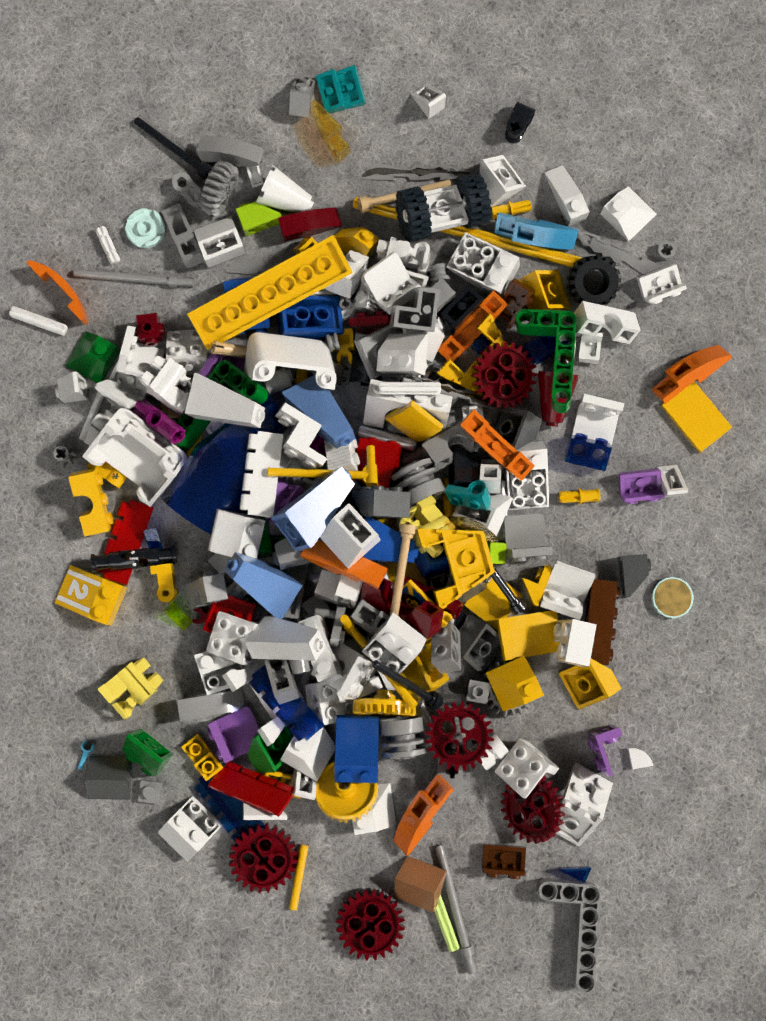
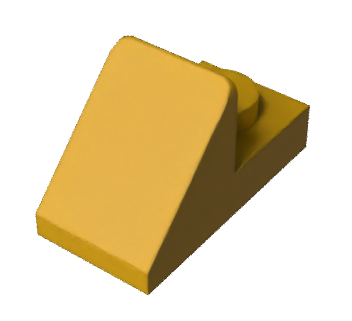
(536, 590)

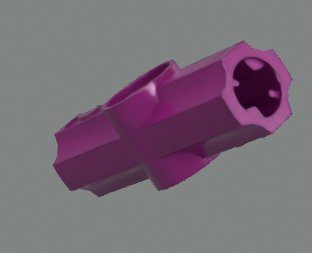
(159, 421)

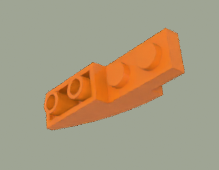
(691, 368)
(420, 812)

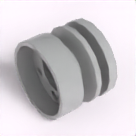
(417, 481)
(402, 737)

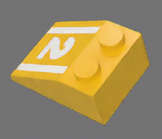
(90, 595)

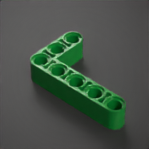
(562, 351)
(231, 378)

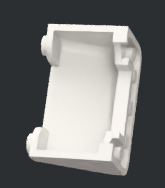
(272, 350)
(137, 453)

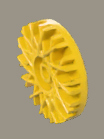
(383, 704)
(342, 802)

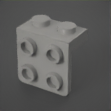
(525, 537)

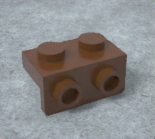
(517, 297)
(503, 860)

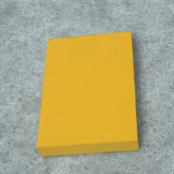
(696, 417)
(527, 635)

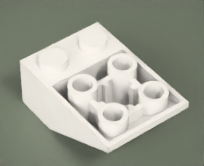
(484, 265)
(534, 488)

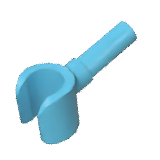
(85, 754)

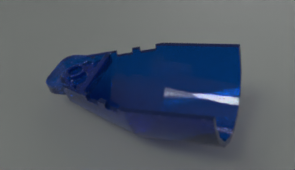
(216, 471)

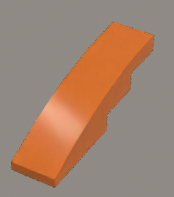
(362, 570)

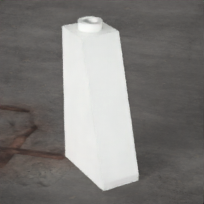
(219, 404)
(284, 641)

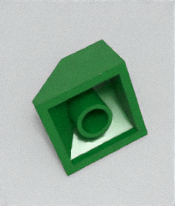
(93, 357)
(268, 758)

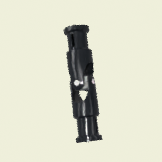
(118, 559)

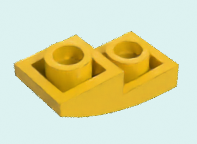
(202, 757)

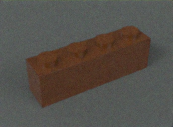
(602, 611)

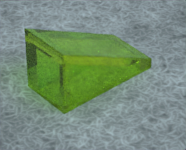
(178, 616)

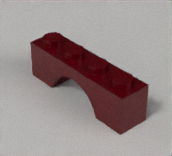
(424, 618)

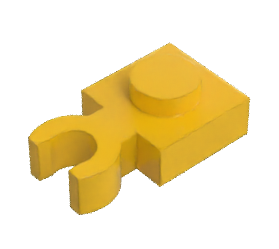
(346, 344)

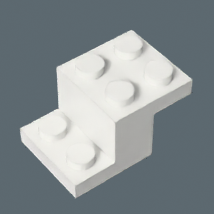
(300, 437)

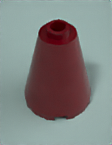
(545, 383)

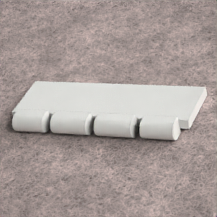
(259, 484)

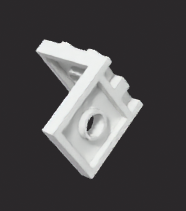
(356, 672)
(581, 806)

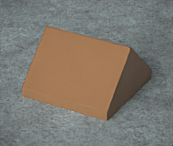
(419, 883)

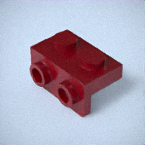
(368, 324)

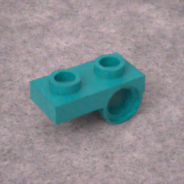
(474, 496)

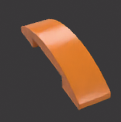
(45, 273)
(467, 333)
(496, 445)

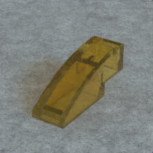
(330, 132)

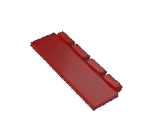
(129, 535)
(252, 788)

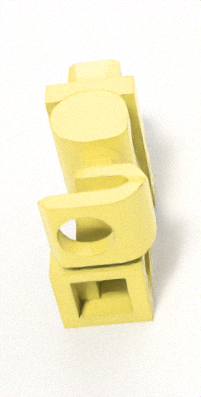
(430, 518)
(133, 681)

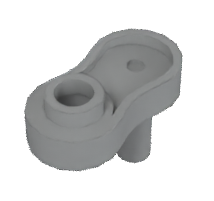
(191, 191)
(338, 634)

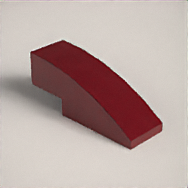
(309, 223)

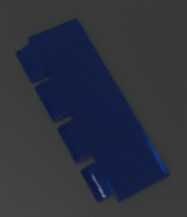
(293, 712)
(229, 806)

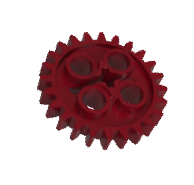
(516, 361)
(478, 732)
(533, 810)
(247, 868)
(383, 938)

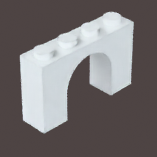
(379, 404)

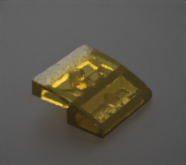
(470, 524)

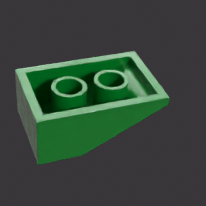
(146, 752)

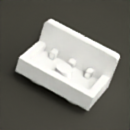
(660, 284)

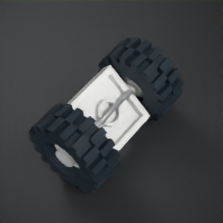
(443, 208)

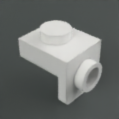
(590, 348)

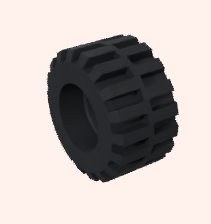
(609, 273)

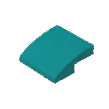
(340, 89)

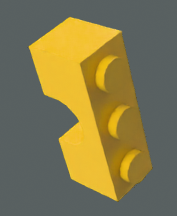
(89, 484)

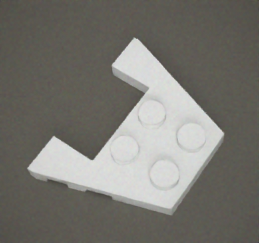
(237, 679)

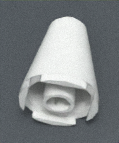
(283, 193)

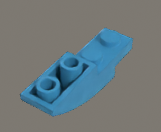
(536, 233)

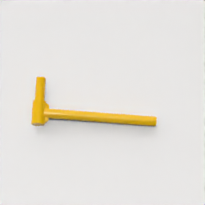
(368, 474)
(352, 630)

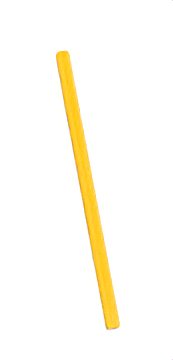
(494, 239)

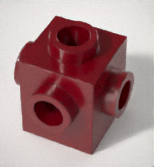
(149, 329)

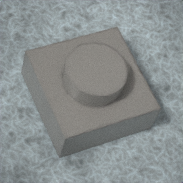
(150, 791)

